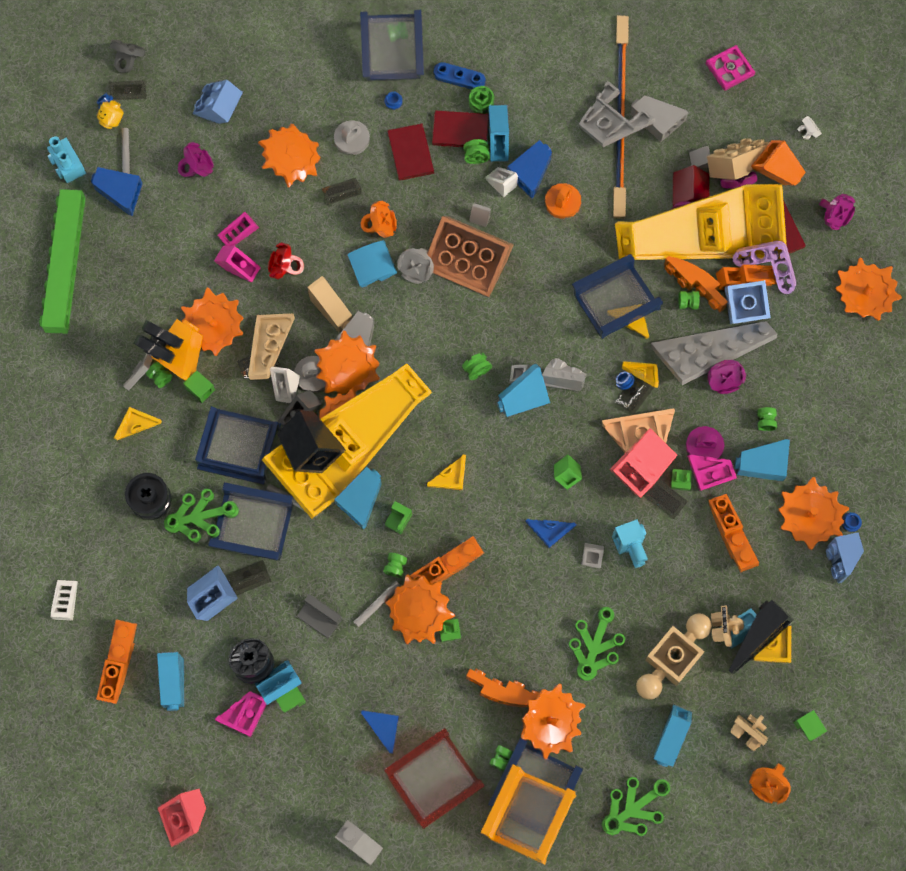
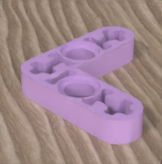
(770, 255)

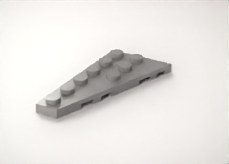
(696, 354)

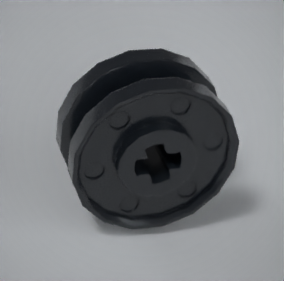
(251, 661)

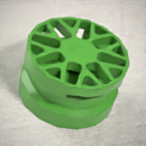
(480, 99)
(476, 151)
(477, 366)

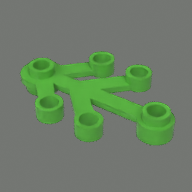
(198, 515)
(595, 646)
(633, 809)

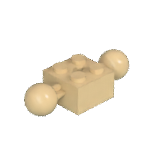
(650, 685)

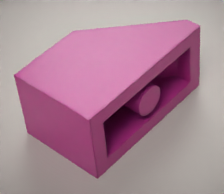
(237, 263)

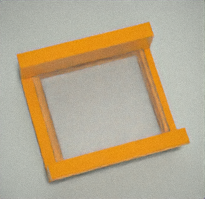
(528, 814)

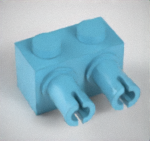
(65, 158)
(629, 539)

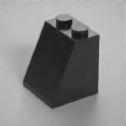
(309, 443)

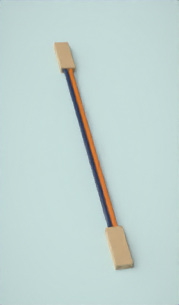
(619, 200)

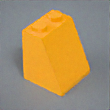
(187, 355)

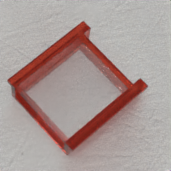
(433, 779)

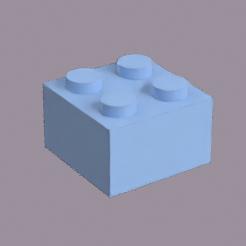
(747, 302)

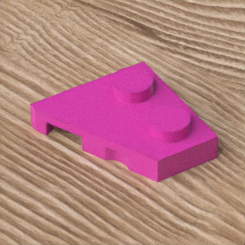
(711, 471)
(244, 714)

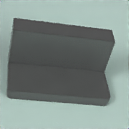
(319, 616)

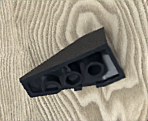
(767, 623)

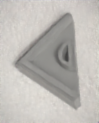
(139, 371)

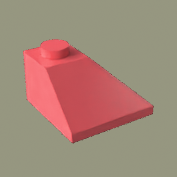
(182, 815)

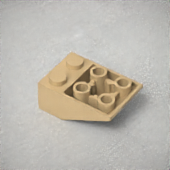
(735, 159)

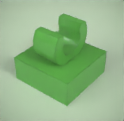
(681, 479)
(450, 630)

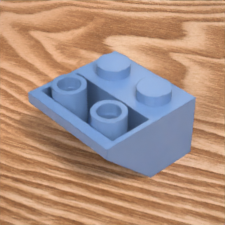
(217, 101)
(844, 555)
(210, 594)

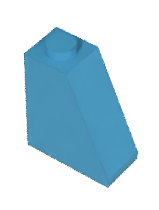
(498, 133)
(524, 393)
(765, 461)
(360, 496)
(171, 680)
(673, 736)

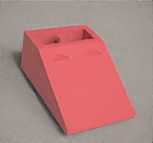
(644, 463)

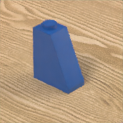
(531, 167)
(118, 188)

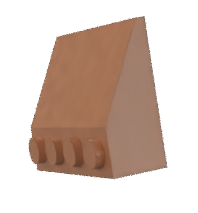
(468, 255)

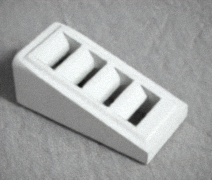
(71, 600)

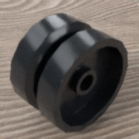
(158, 342)
(137, 496)

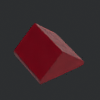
(690, 185)

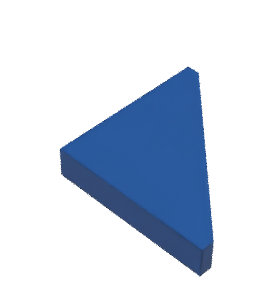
(549, 530)
(384, 727)

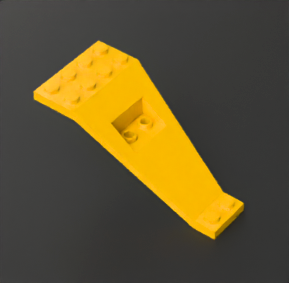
(740, 220)
(362, 425)

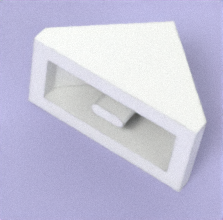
(503, 180)
(284, 383)

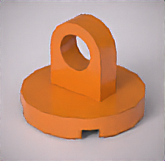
(563, 201)
(382, 220)
(770, 784)

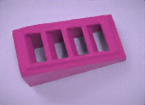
(234, 226)

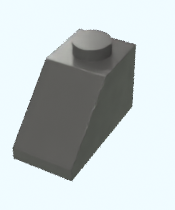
(303, 401)

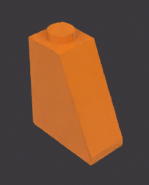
(779, 164)

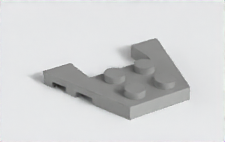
(608, 125)

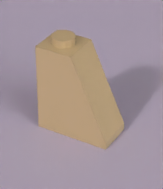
(329, 304)

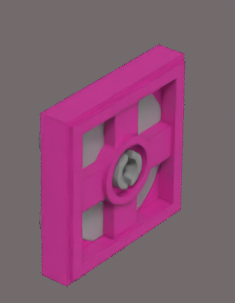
(730, 67)

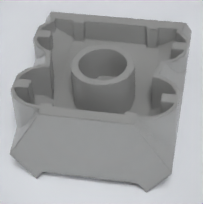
(560, 375)

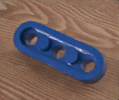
(450, 76)

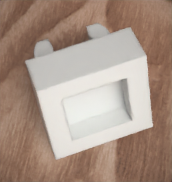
(811, 128)

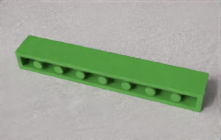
(63, 261)

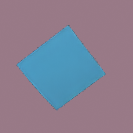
(372, 263)
(279, 682)

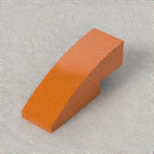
(745, 274)

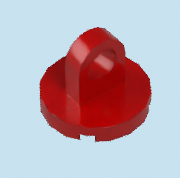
(281, 262)

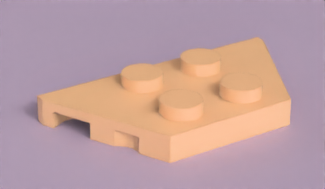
(630, 429)

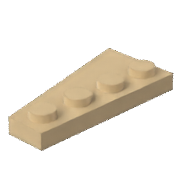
(267, 343)

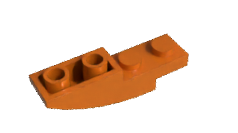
(692, 276)
(732, 533)
(451, 562)
(117, 663)
(493, 689)

